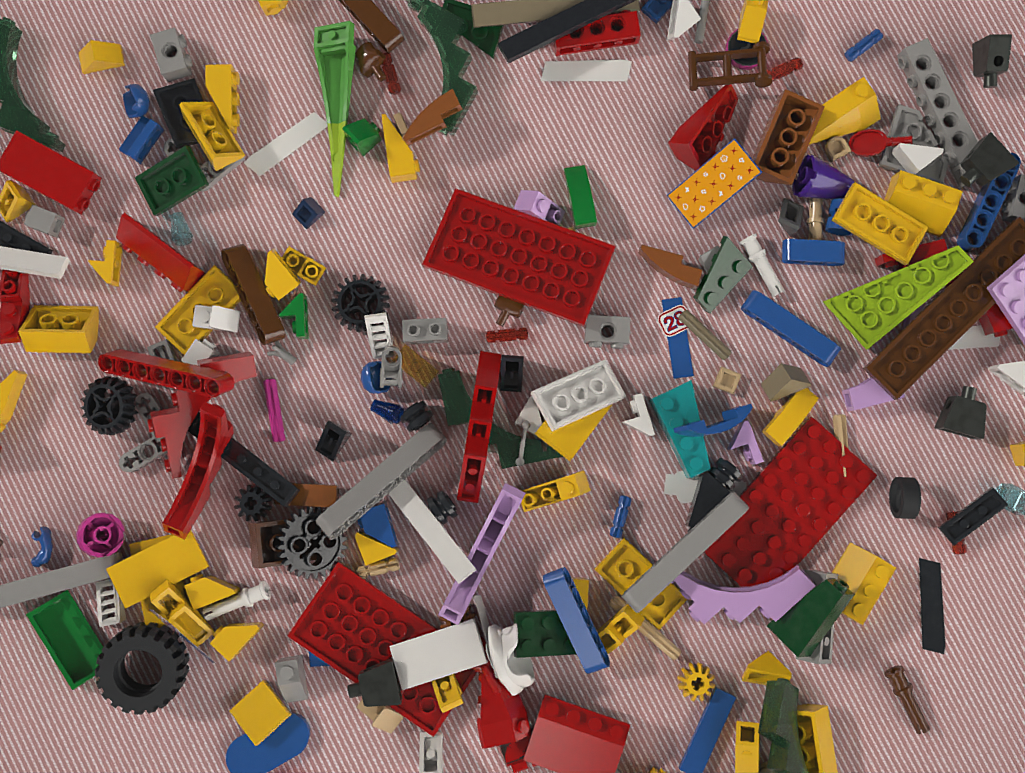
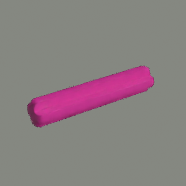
(274, 410)

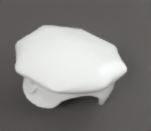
(511, 671)

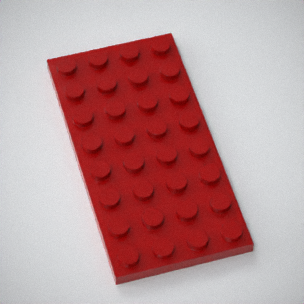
(519, 257)
(790, 506)
(352, 628)

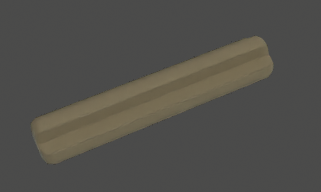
(705, 334)

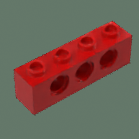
(608, 38)

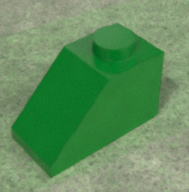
(362, 135)

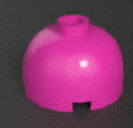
(100, 535)

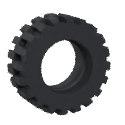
(122, 688)

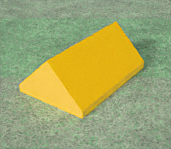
(212, 133)

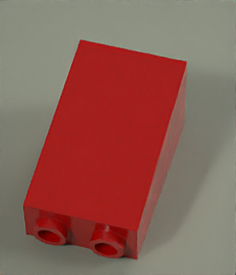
(49, 173)

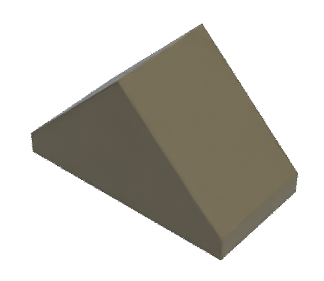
(784, 381)

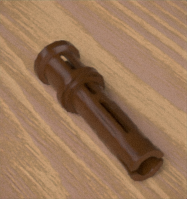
(903, 690)

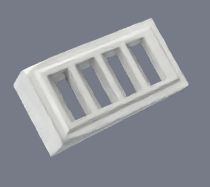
(378, 346)
(103, 612)

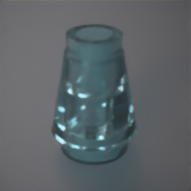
(180, 230)

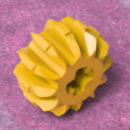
(699, 688)

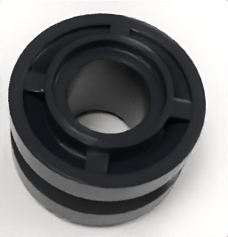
(416, 416)
(726, 473)
(442, 507)

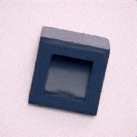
(308, 212)

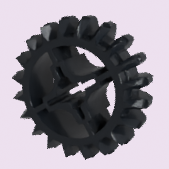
(352, 308)
(118, 407)

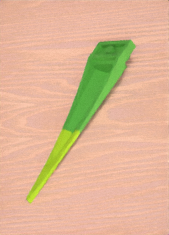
(335, 62)

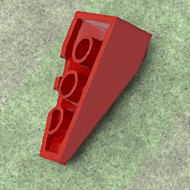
(699, 135)
(501, 716)

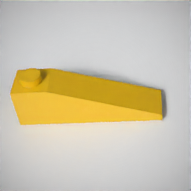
(848, 112)

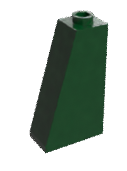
(812, 617)

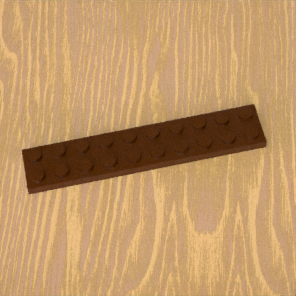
(946, 315)

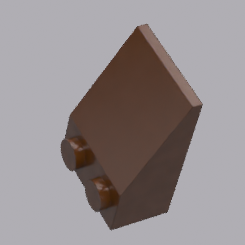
(264, 540)

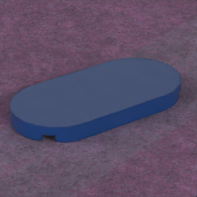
(275, 750)

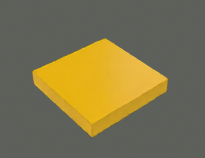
(260, 712)

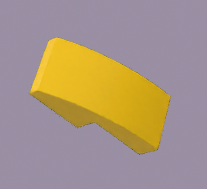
(303, 266)

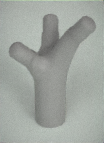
(282, 353)

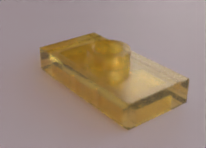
(416, 366)

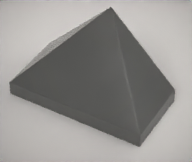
(790, 216)

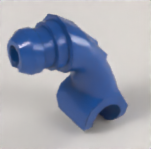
(45, 540)

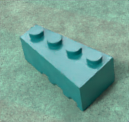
(676, 409)

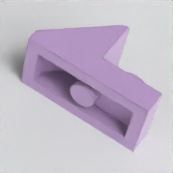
(745, 436)

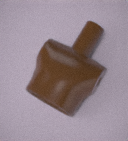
(370, 61)
(508, 308)

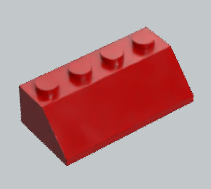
(157, 253)

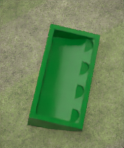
(67, 638)

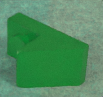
(298, 309)

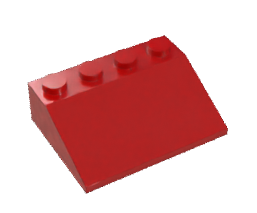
(575, 739)

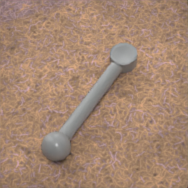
(525, 425)

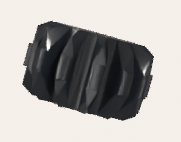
(248, 496)

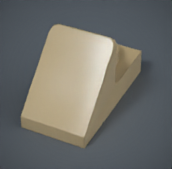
(383, 716)

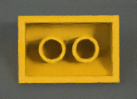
(924, 200)
(60, 329)
(866, 578)
(816, 738)

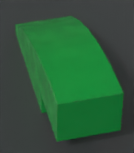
(580, 197)

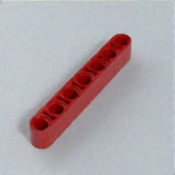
(166, 372)

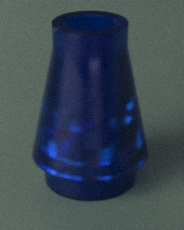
(388, 411)

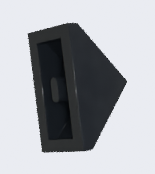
(511, 373)
(332, 440)

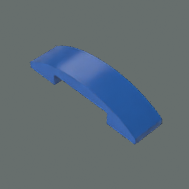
(731, 418)

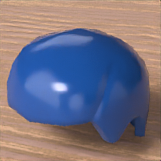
(136, 101)
(371, 378)

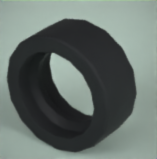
(905, 497)

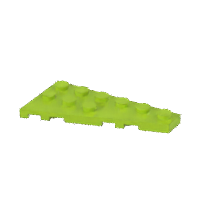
(885, 302)

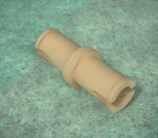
(815, 219)

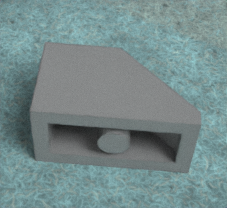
(292, 678)

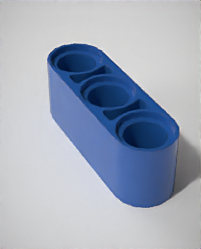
(813, 252)

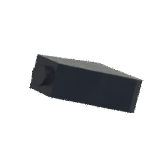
(706, 497)

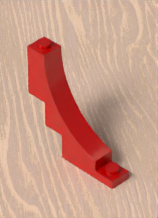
(992, 321)
(479, 427)

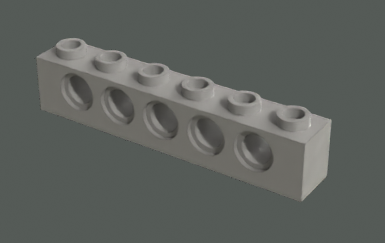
(942, 93)

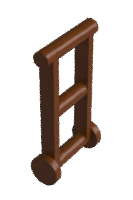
(758, 50)

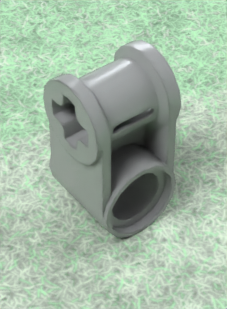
(391, 371)

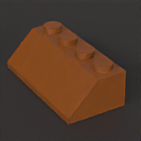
(786, 137)

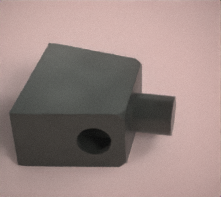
(991, 58)
(986, 161)
(963, 415)
(378, 685)

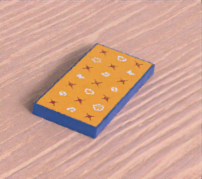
(714, 183)

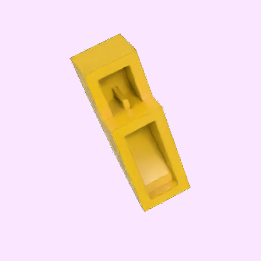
(790, 416)
(180, 613)
(619, 627)

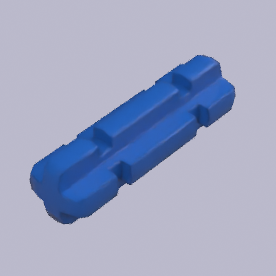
(863, 45)
(620, 516)

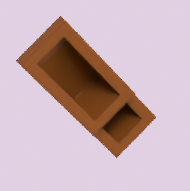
(432, 117)
(671, 266)
(315, 495)

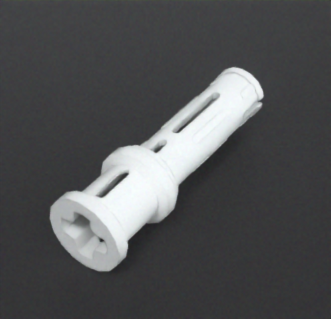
(757, 256)
(246, 598)

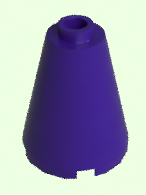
(820, 180)

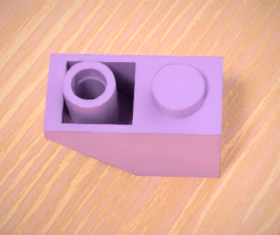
(539, 206)

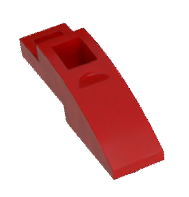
(14, 304)

